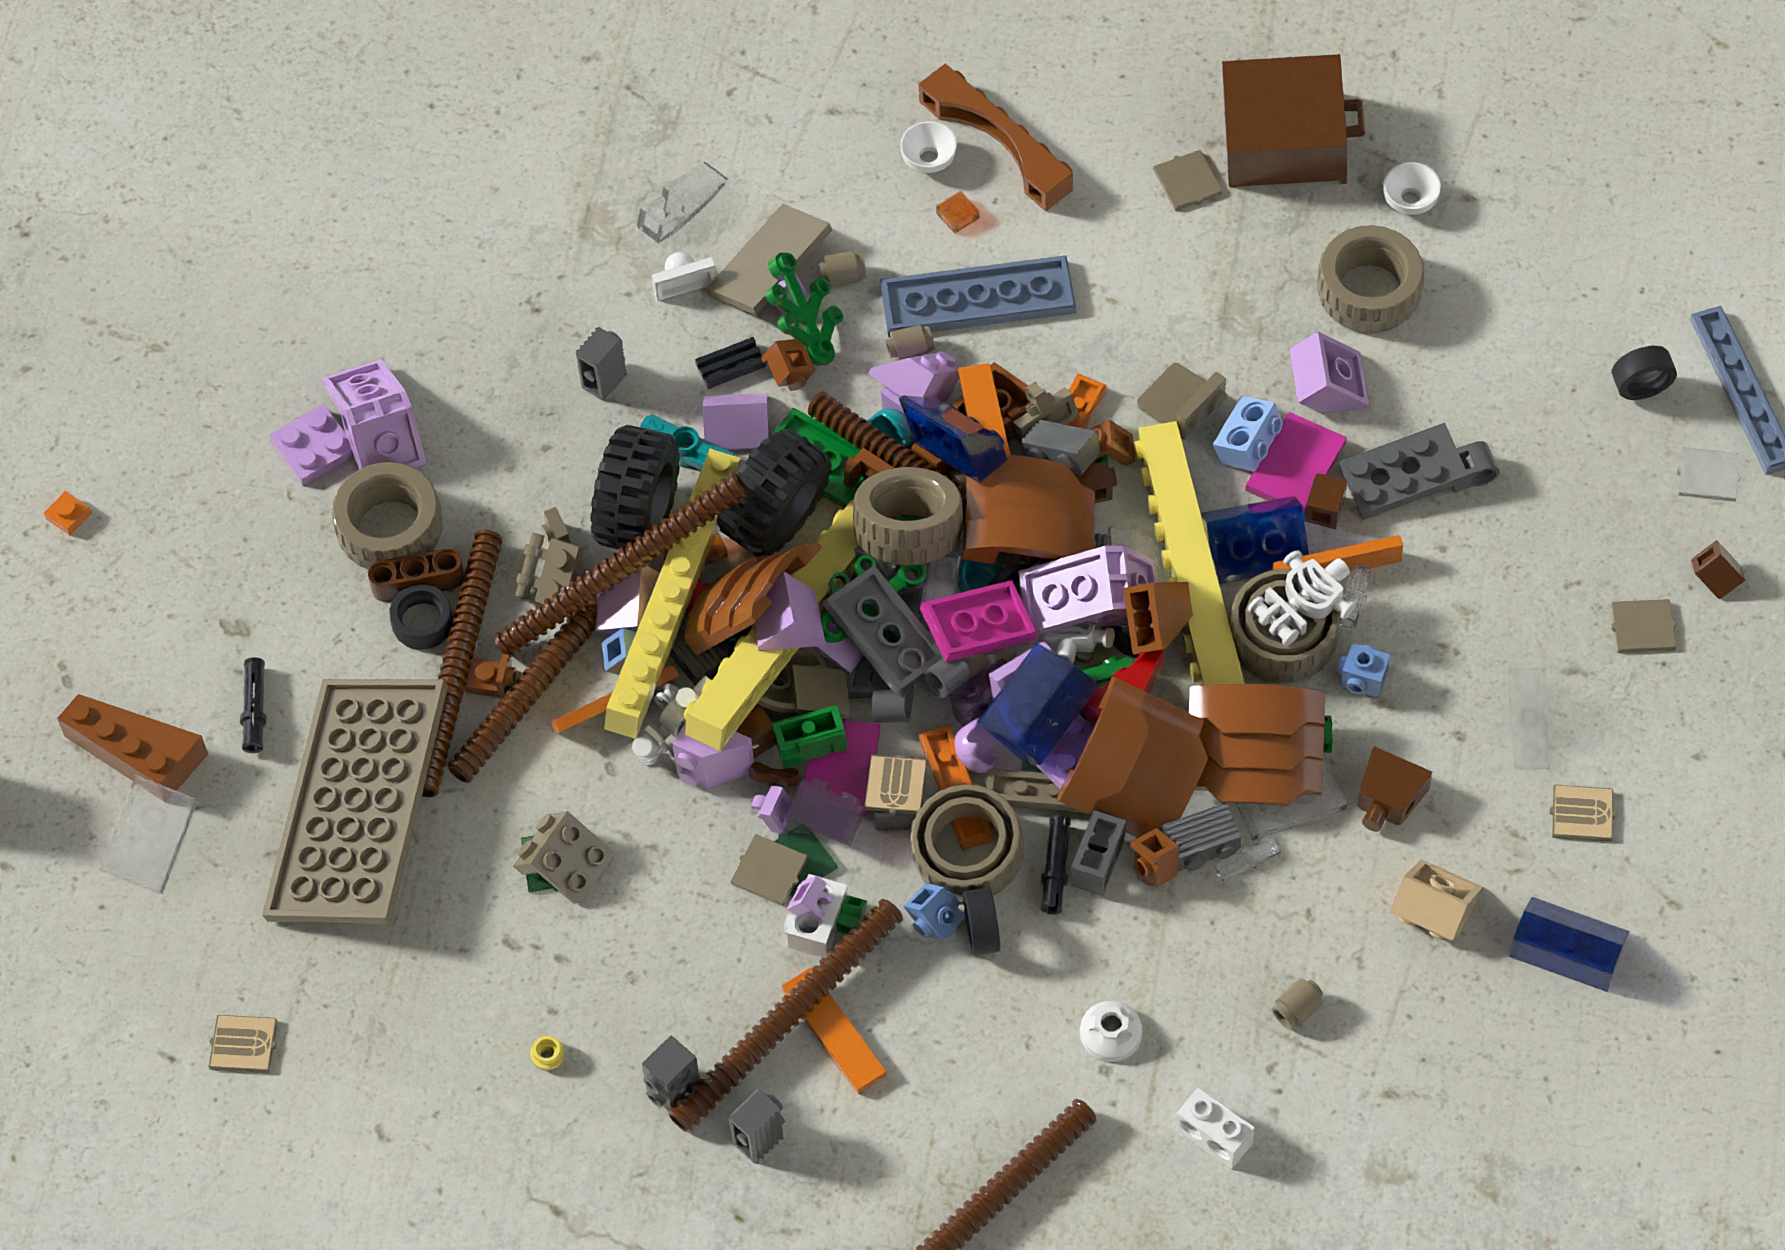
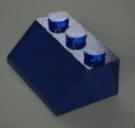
(953, 436)
(1254, 536)
(1038, 705)
(1568, 944)

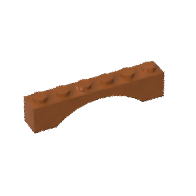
(955, 100)

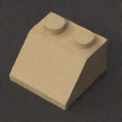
(1435, 900)

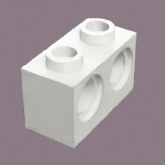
(821, 940)
(1214, 1128)

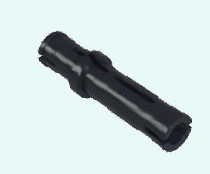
(252, 735)
(1054, 876)

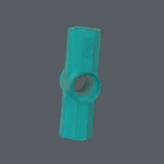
(684, 435)

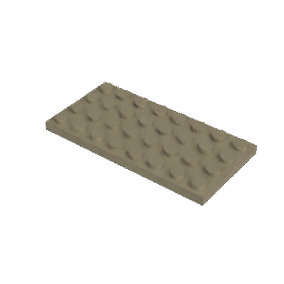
(355, 801)

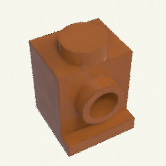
(789, 363)
(1154, 864)

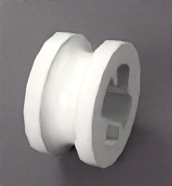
(667, 696)

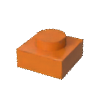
(67, 513)

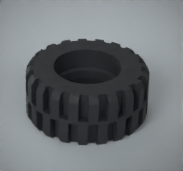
(634, 485)
(783, 485)

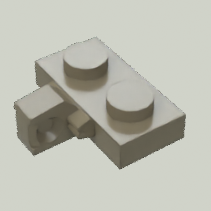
(1044, 406)

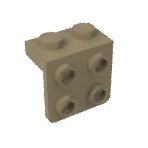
(1183, 398)
(565, 855)

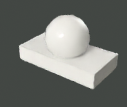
(682, 275)

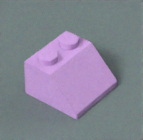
(1328, 375)
(920, 376)
(709, 767)

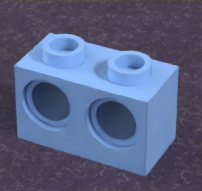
(1248, 433)

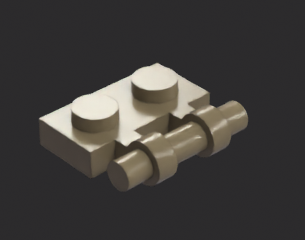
(559, 569)

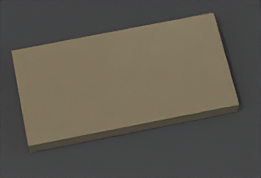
(747, 274)

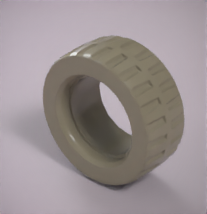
(1374, 247)
(382, 484)
(907, 493)
(1270, 658)
(960, 802)

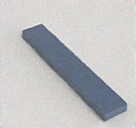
(1741, 387)

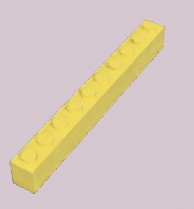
(1187, 553)
(665, 611)
(750, 672)

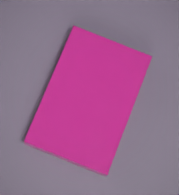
(1295, 459)
(978, 621)
(849, 768)

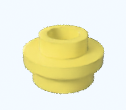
(545, 1044)

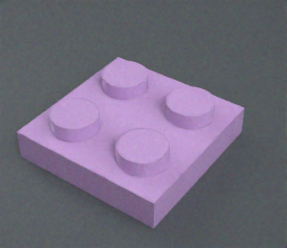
(312, 444)

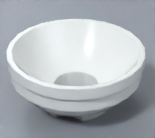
(928, 137)
(1411, 178)
(1111, 1045)

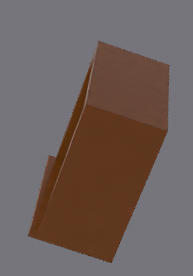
(1287, 120)

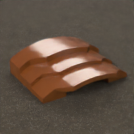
(1027, 510)
(740, 596)
(1260, 741)
(1137, 761)

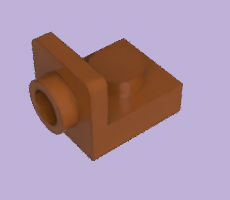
(1115, 442)
(864, 466)
(491, 677)

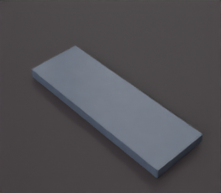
(979, 295)

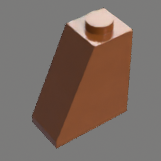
(1156, 614)

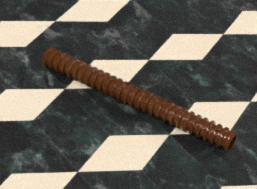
(866, 436)
(621, 565)
(461, 645)
(524, 693)
(786, 1015)
(1012, 1178)

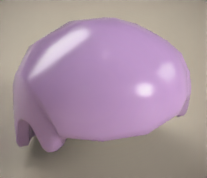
(974, 748)

